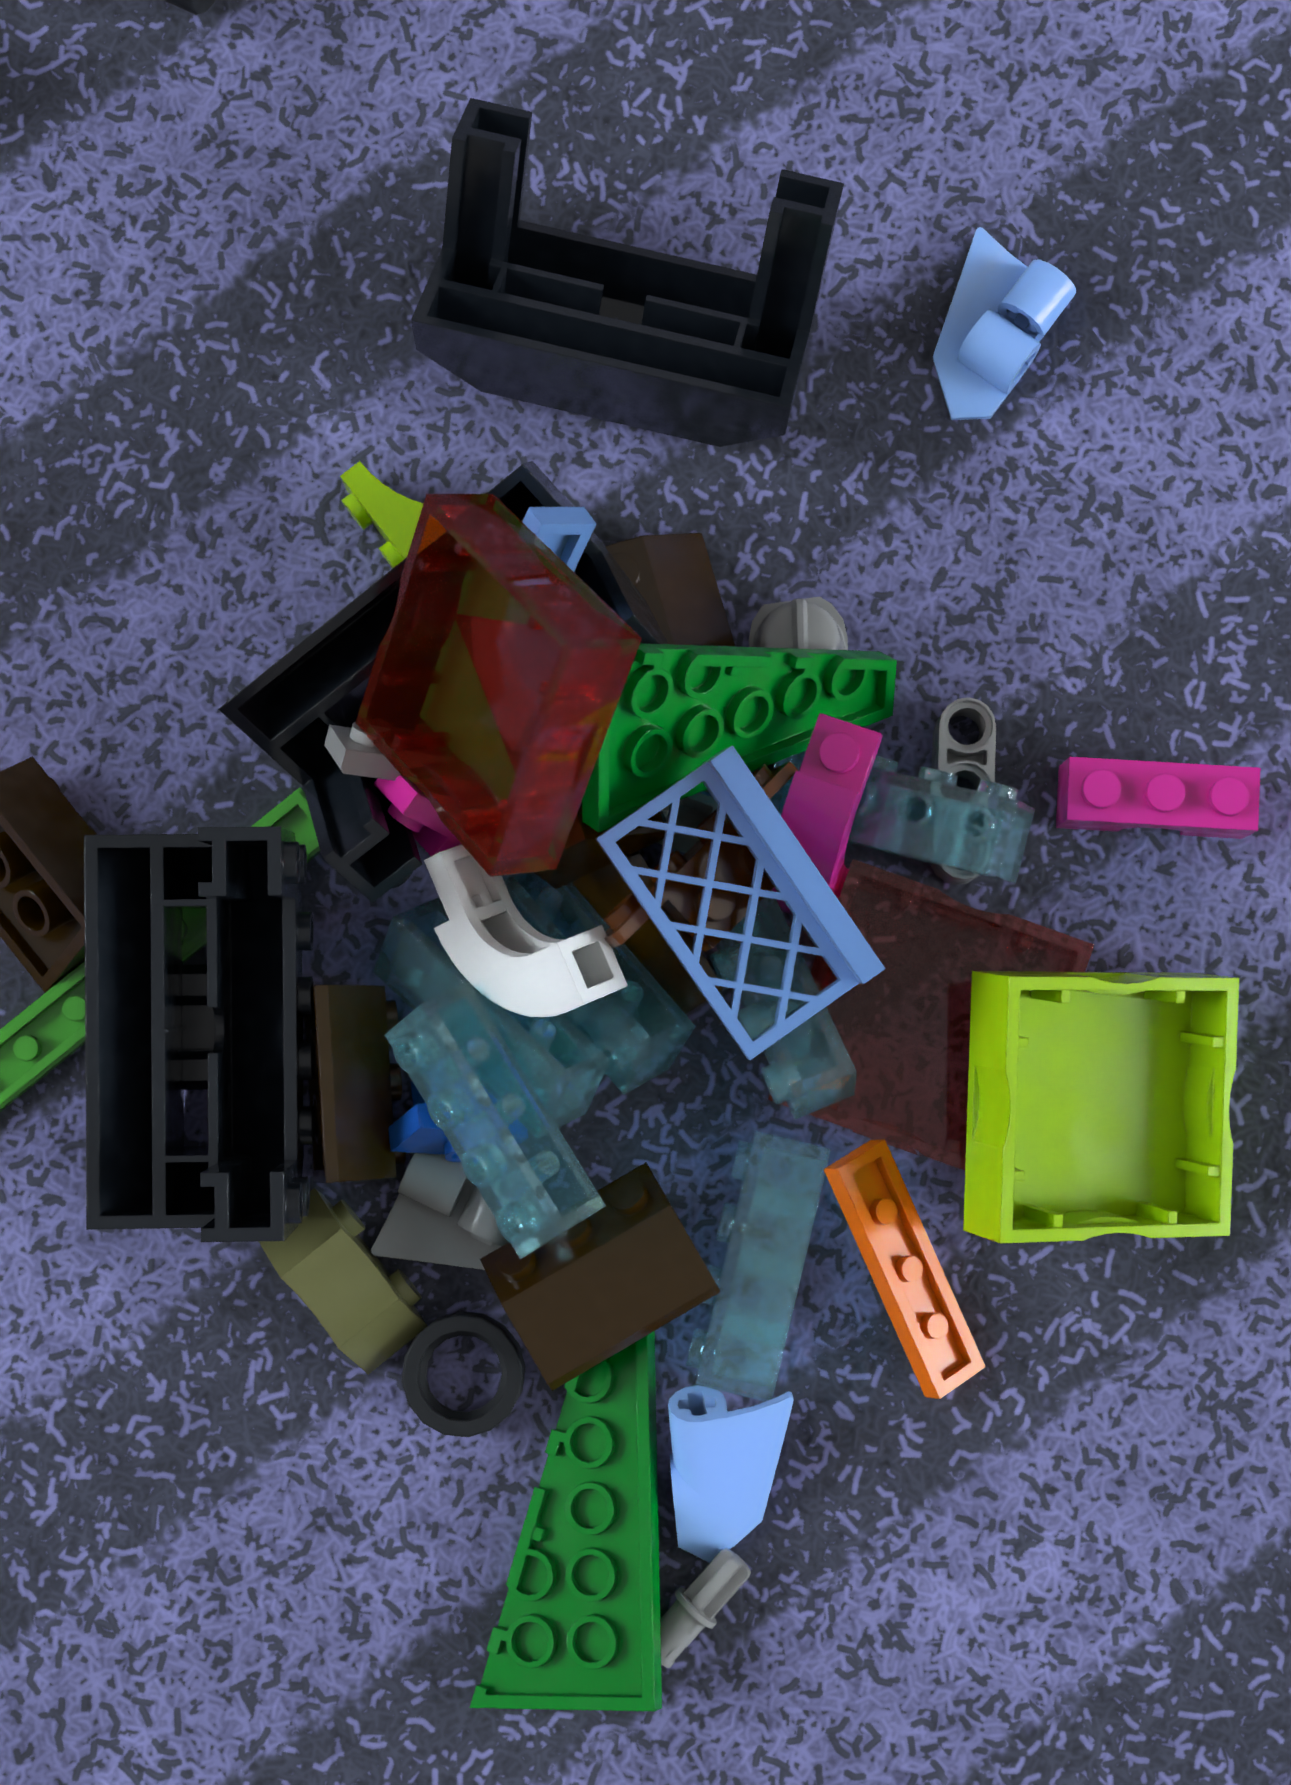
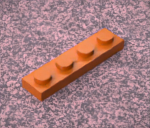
(904, 1268)

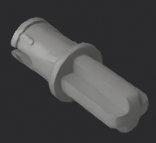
(700, 1603)

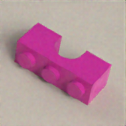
(1158, 795)

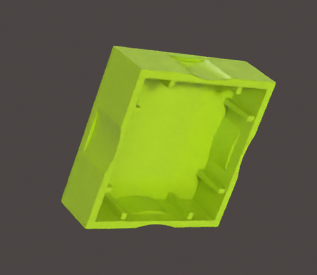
(1099, 1105)

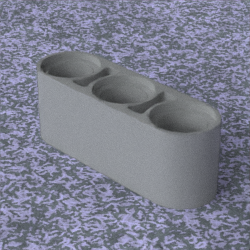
(966, 761)

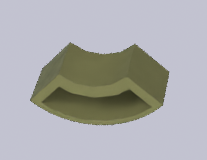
(346, 1285)

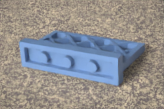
(788, 869)

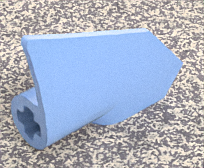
(995, 326)
(722, 1466)

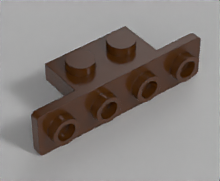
(681, 899)

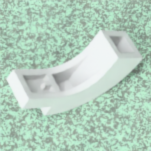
(506, 954)

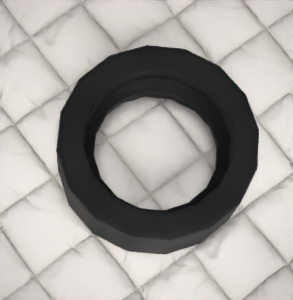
(417, 1387)

